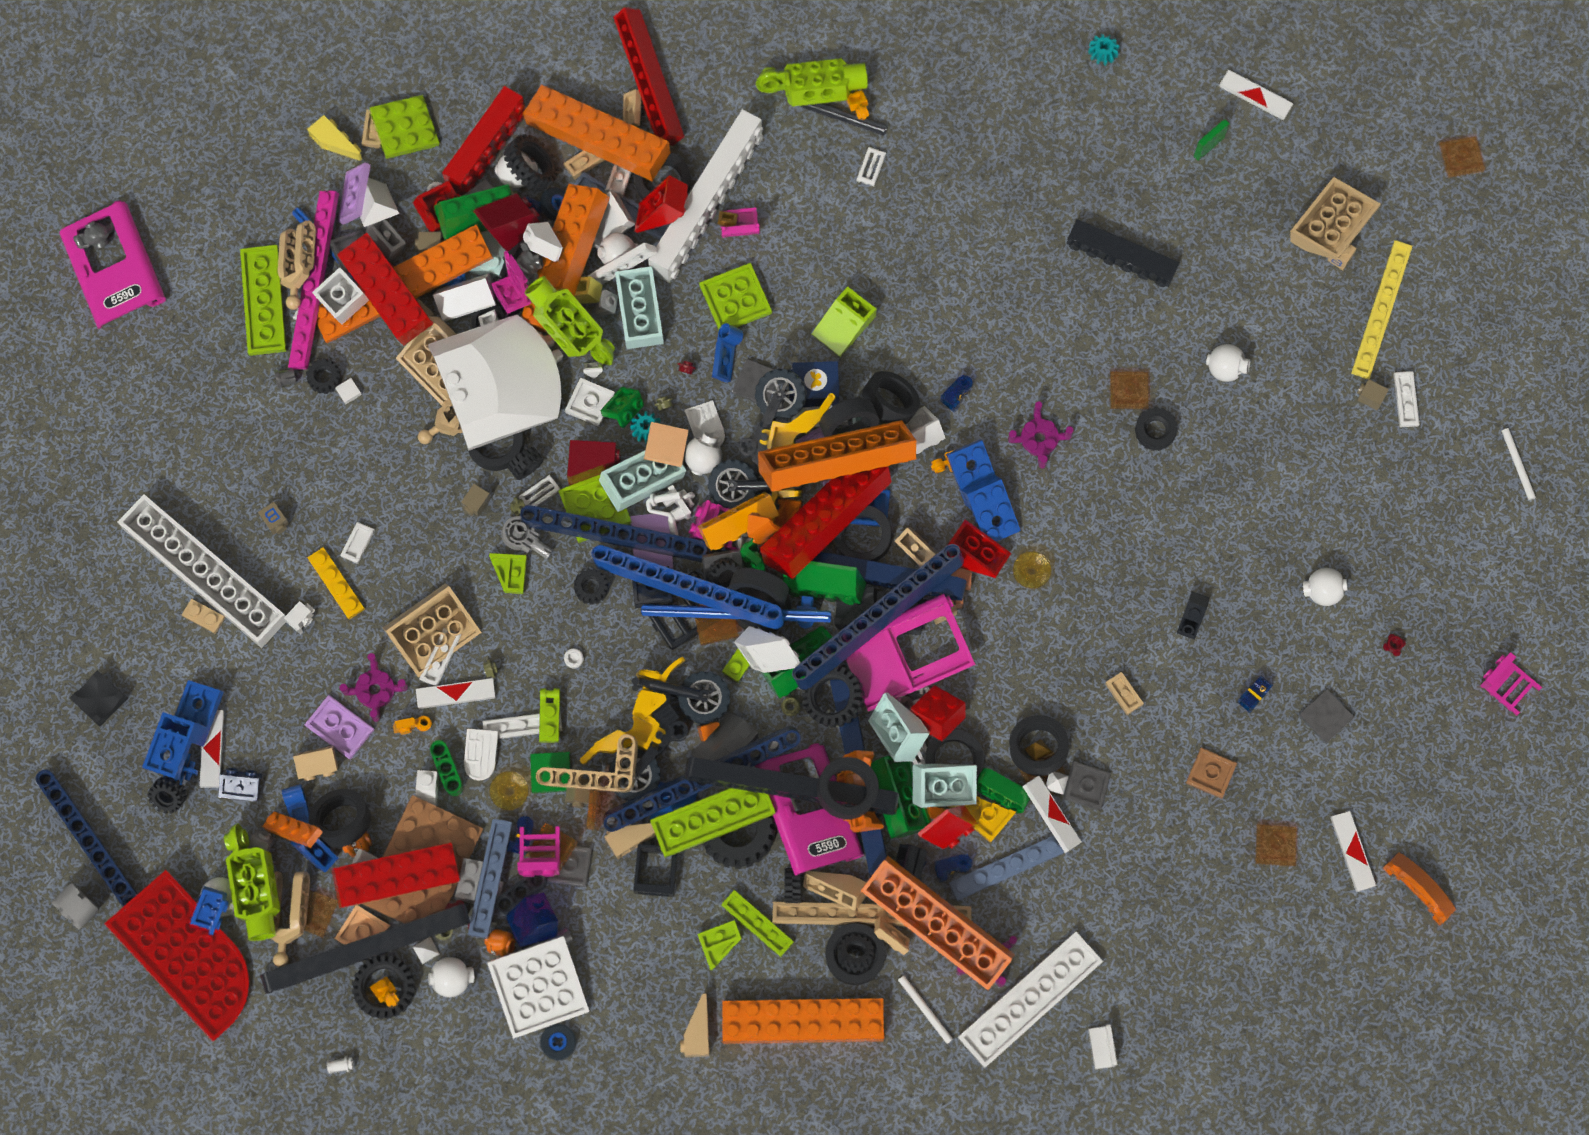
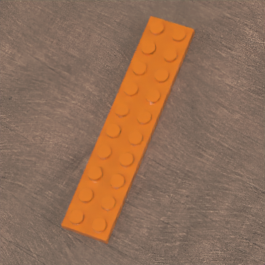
(420, 275)

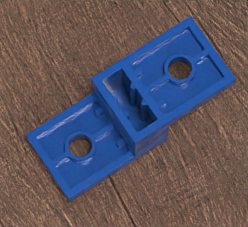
(983, 491)
(183, 729)

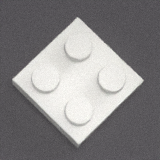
(588, 401)

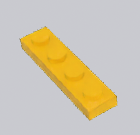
(336, 583)

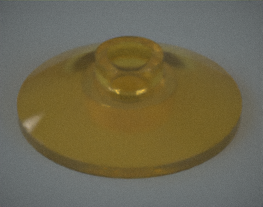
(1034, 561)
(506, 781)

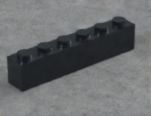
(1123, 253)

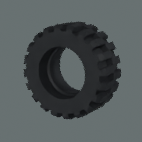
(747, 854)

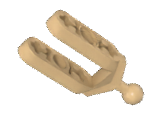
(297, 271)
(442, 424)
(298, 914)

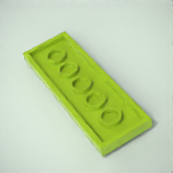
(263, 300)
(710, 819)

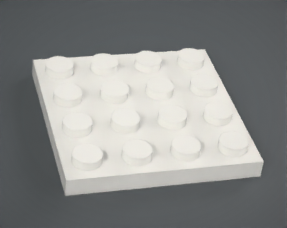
(538, 986)

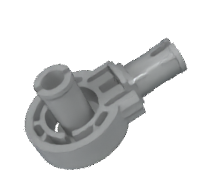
(523, 538)

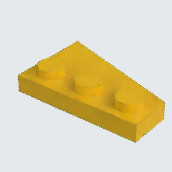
(990, 817)

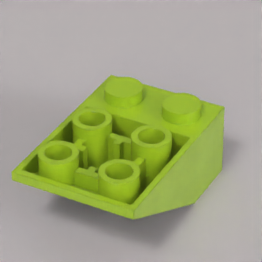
(844, 321)

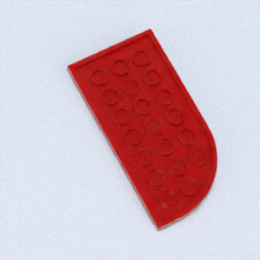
(195, 968)

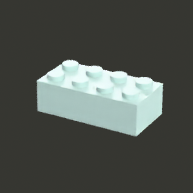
(639, 307)
(637, 479)

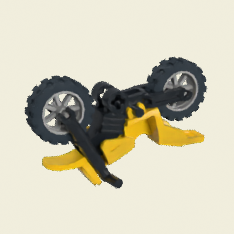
(768, 435)
(657, 732)

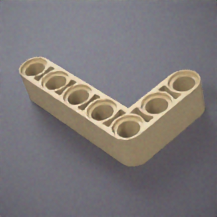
(595, 777)

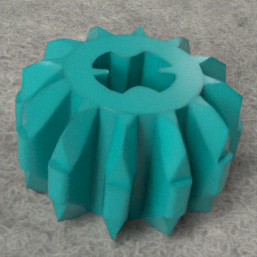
(1098, 49)
(639, 424)

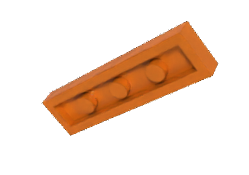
(292, 829)

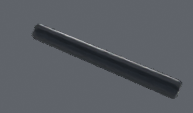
(847, 117)

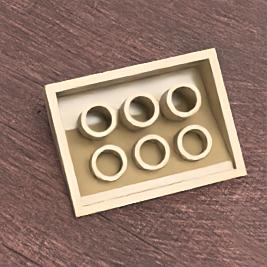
(1333, 220)
(420, 361)
(421, 626)

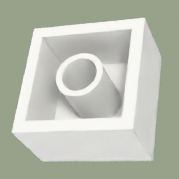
(340, 296)

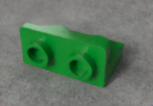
(623, 406)
(751, 556)

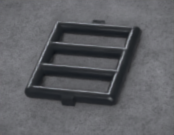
(687, 634)

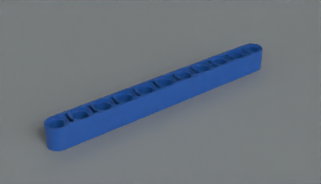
(692, 593)

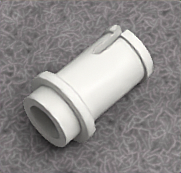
(340, 1065)

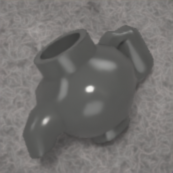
(94, 235)
(529, 263)

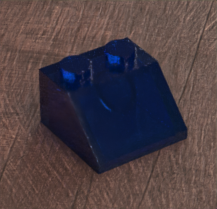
(533, 920)

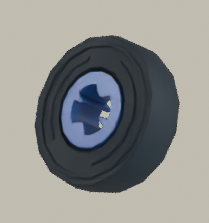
(547, 201)
(559, 1031)

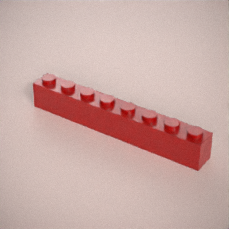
(648, 75)

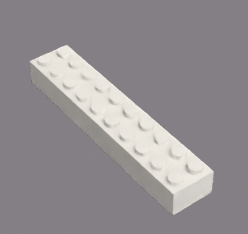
(706, 196)
(202, 571)

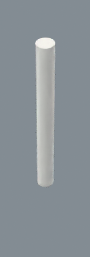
(1518, 464)
(925, 1009)

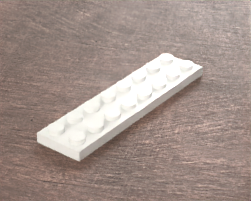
(1030, 999)

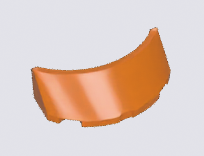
(762, 528)
(869, 820)
(1422, 886)

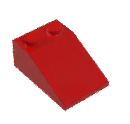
(662, 205)
(979, 551)
(949, 827)

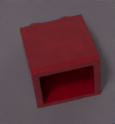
(507, 219)
(590, 459)

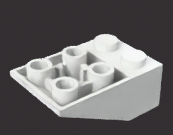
(766, 650)

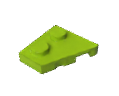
(510, 571)
(718, 942)

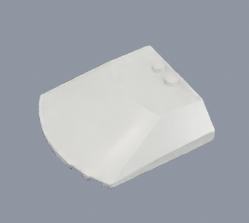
(499, 379)

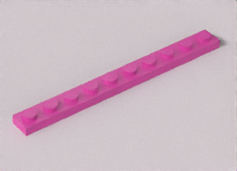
(309, 305)

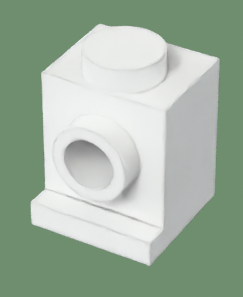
(300, 616)

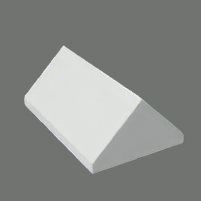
(377, 203)
(465, 297)

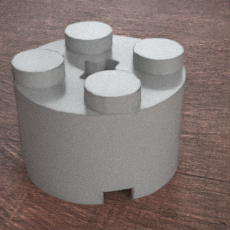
(75, 906)

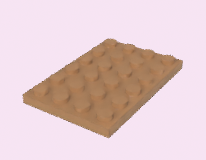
(419, 828)

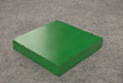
(1211, 139)
(549, 760)

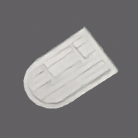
(705, 419)
(480, 753)

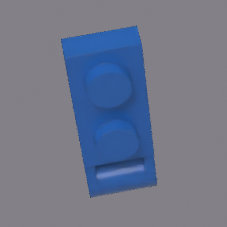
(724, 353)
(296, 803)

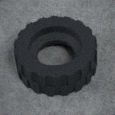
(1163, 416)

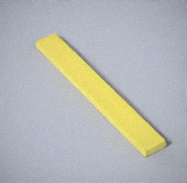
(1381, 309)

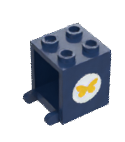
(819, 381)

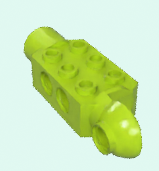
(814, 81)
(568, 322)
(252, 885)

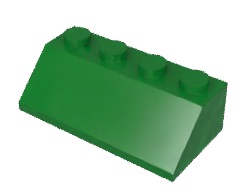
(458, 215)
(828, 582)
(782, 681)
(899, 778)

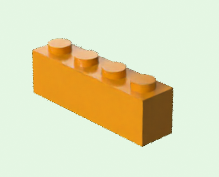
(734, 522)

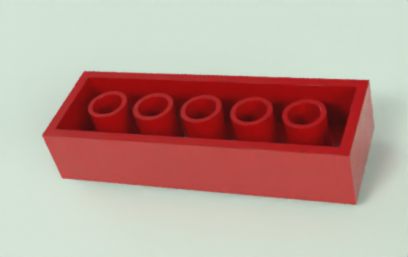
(485, 141)
(385, 289)
(395, 875)

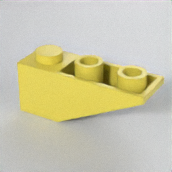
(328, 137)

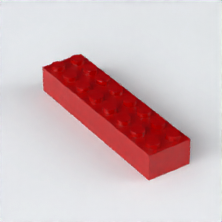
(822, 519)

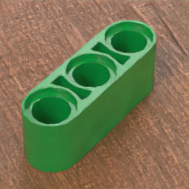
(442, 760)
(1002, 790)

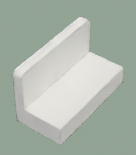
(1102, 1047)

